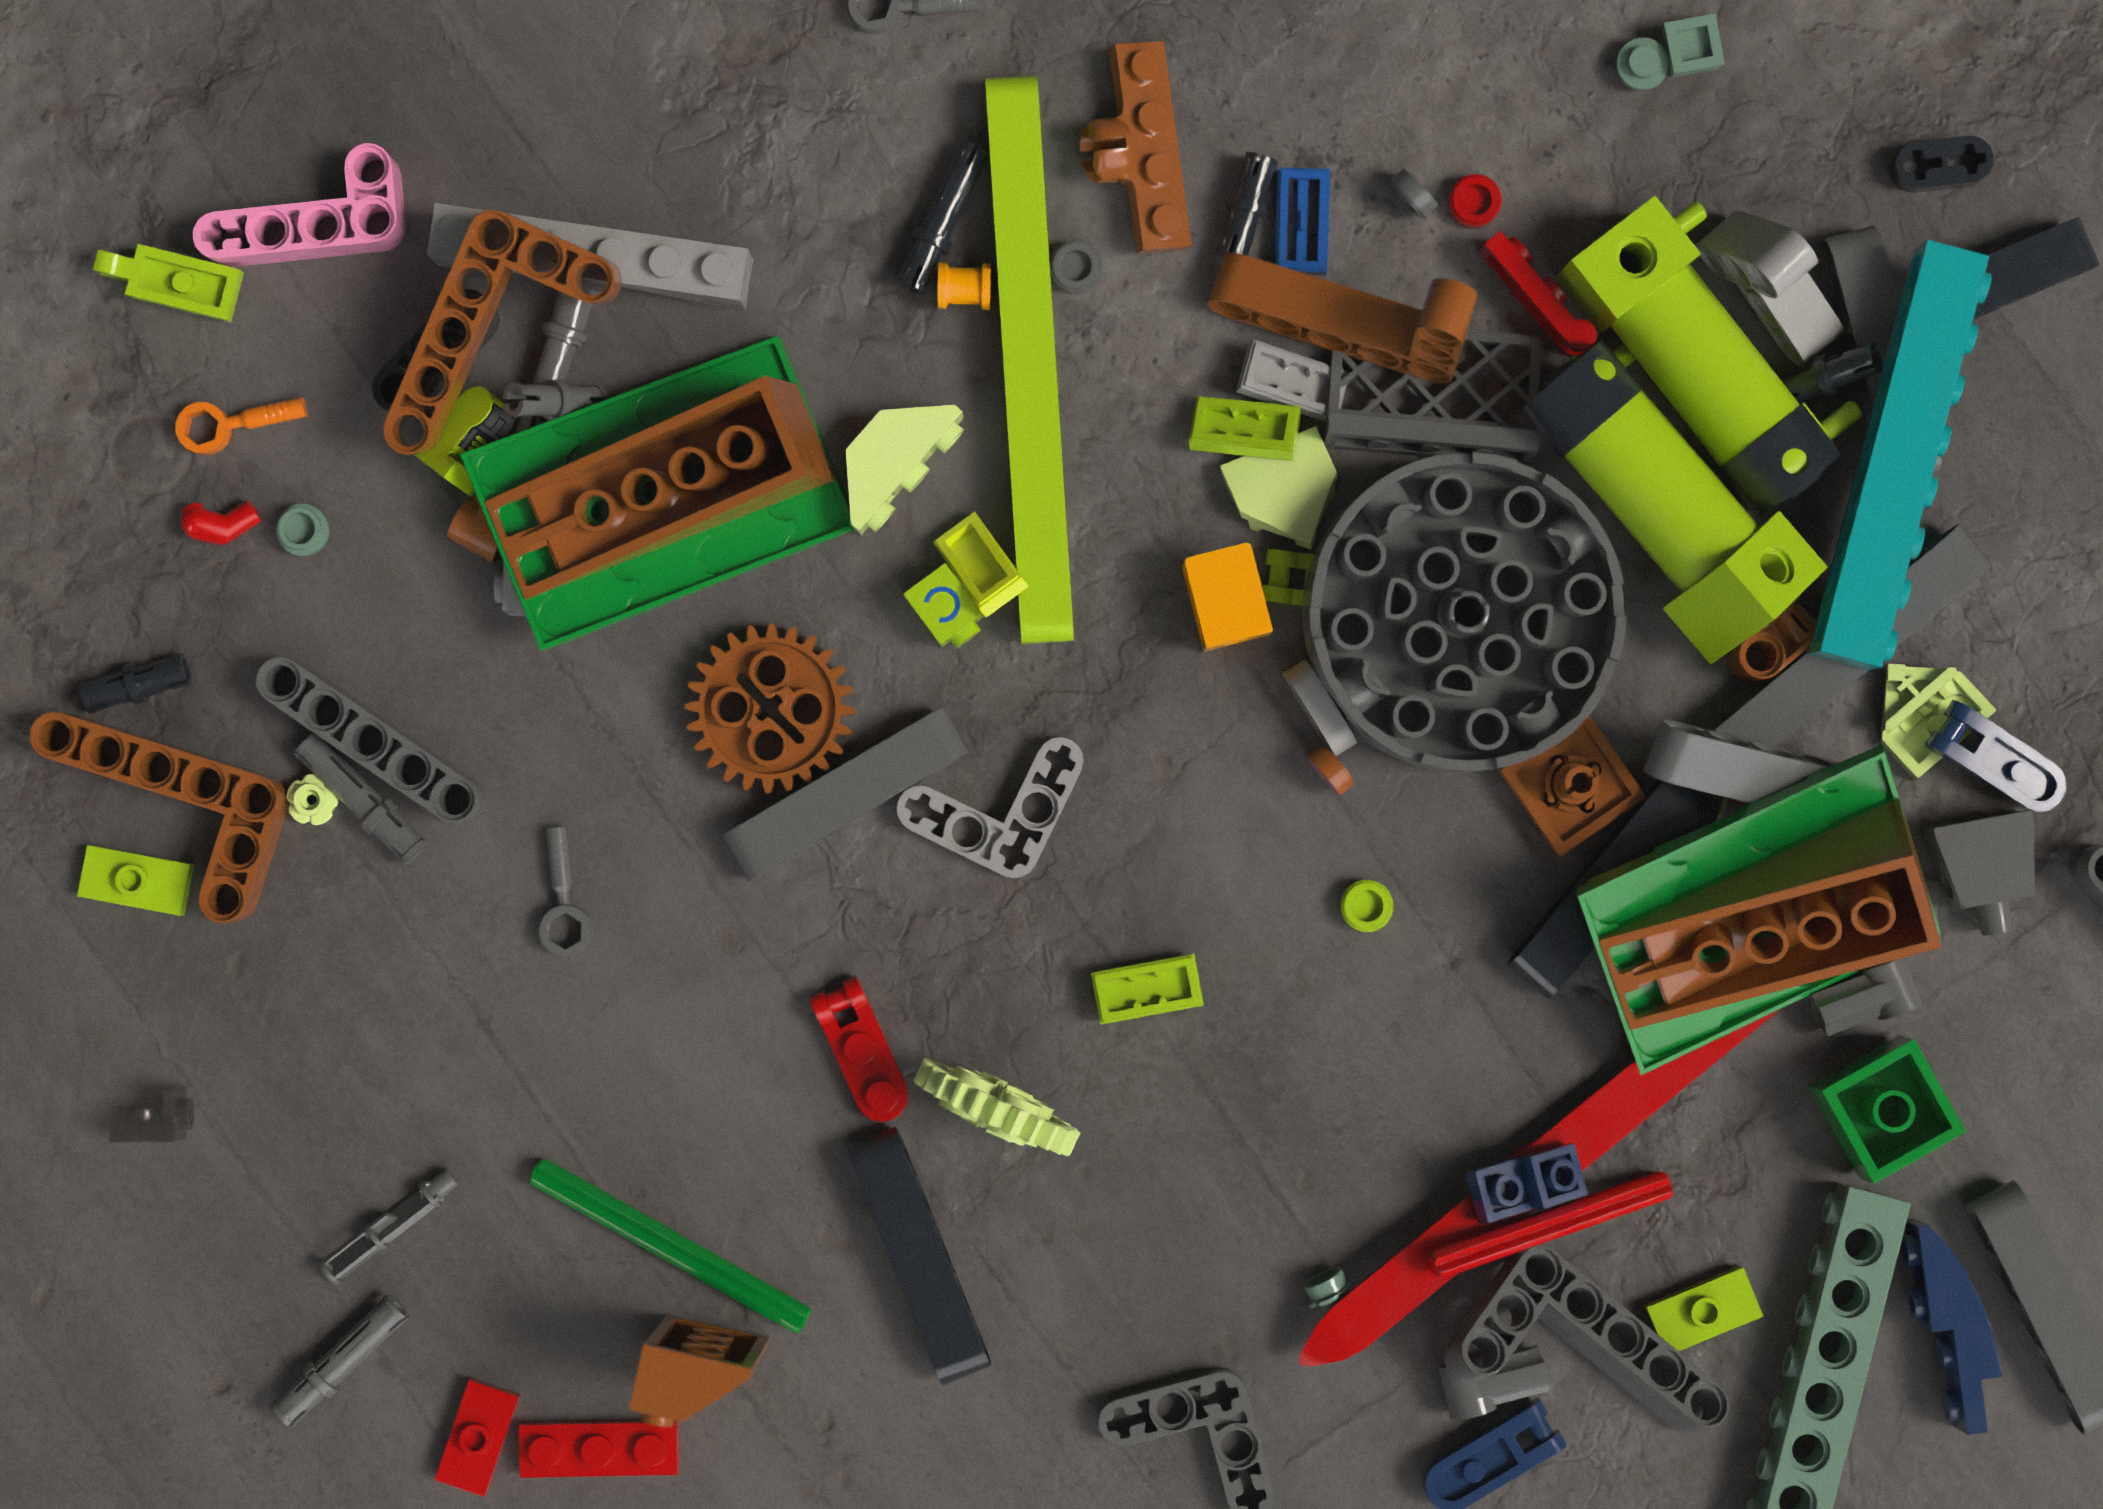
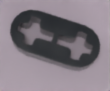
(1940, 152)

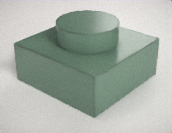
(1693, 45)

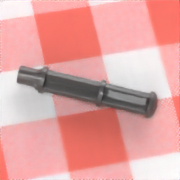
(387, 1227)

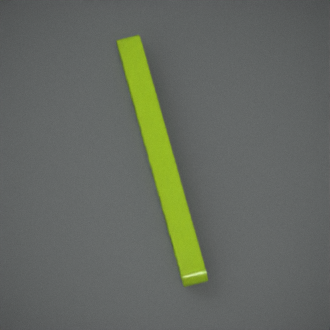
(1029, 358)

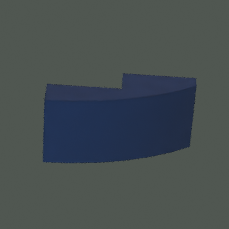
(1526, 1183)

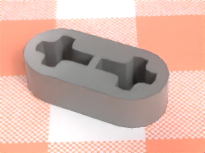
(1319, 707)

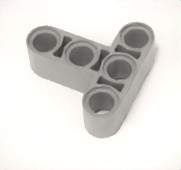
(1772, 273)

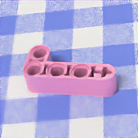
(303, 217)

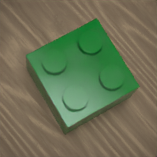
(1887, 1109)

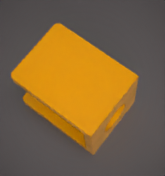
(1226, 596)

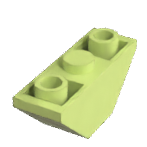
(892, 457)

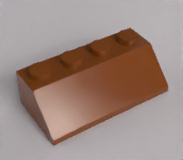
(690, 1367)

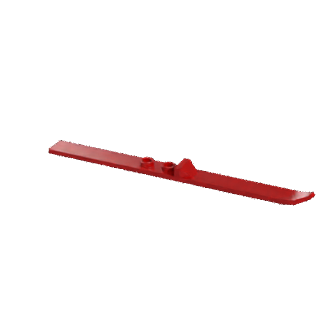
(1593, 1128)

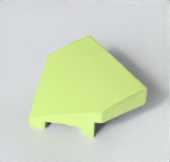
(1285, 494)
(1916, 707)

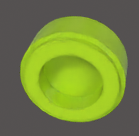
(1366, 905)

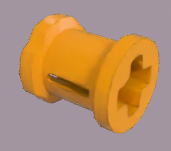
(964, 285)

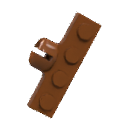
(1142, 148)

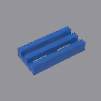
(1303, 176)

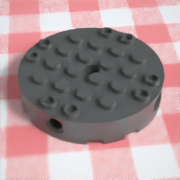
(1541, 599)

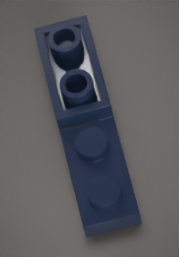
(1949, 1303)

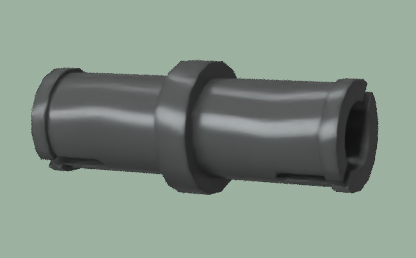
(549, 400)

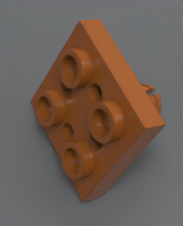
(1609, 790)

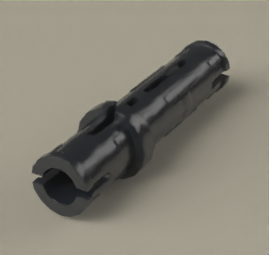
(933, 235)

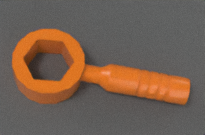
(248, 418)

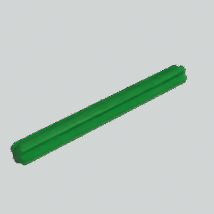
(669, 1245)

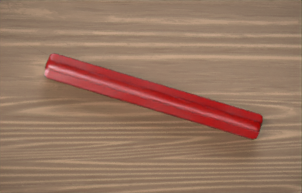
(1550, 1224)

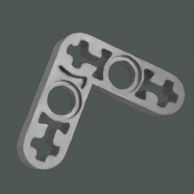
(995, 832)

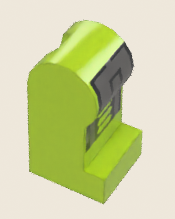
(474, 422)

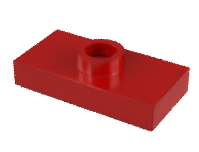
(477, 1437)

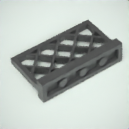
(1441, 434)

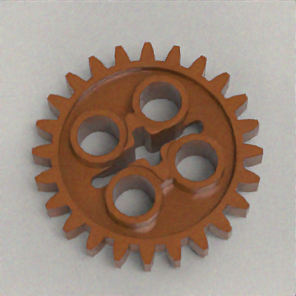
(804, 676)

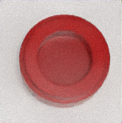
(1474, 201)

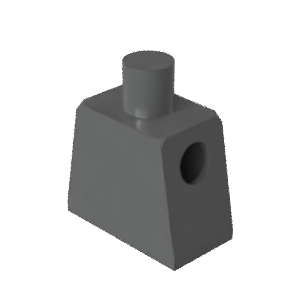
(1984, 864)

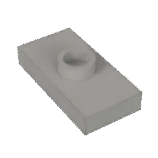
(1287, 379)

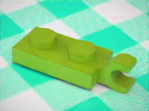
(175, 280)

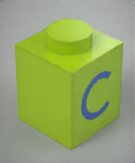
(945, 607)

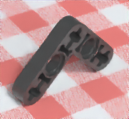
(1218, 1421)

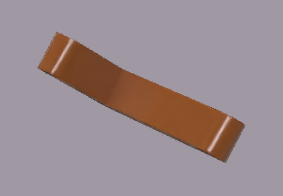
(478, 314)
(1346, 319)
(184, 784)

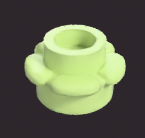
(302, 810)

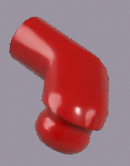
(215, 527)

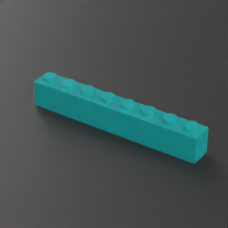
(1900, 455)

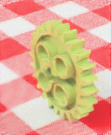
(996, 1106)

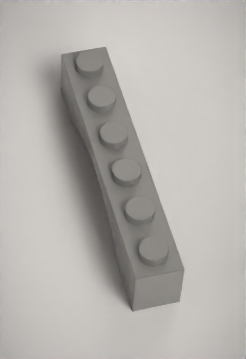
(647, 262)

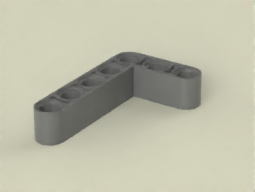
(1587, 1335)

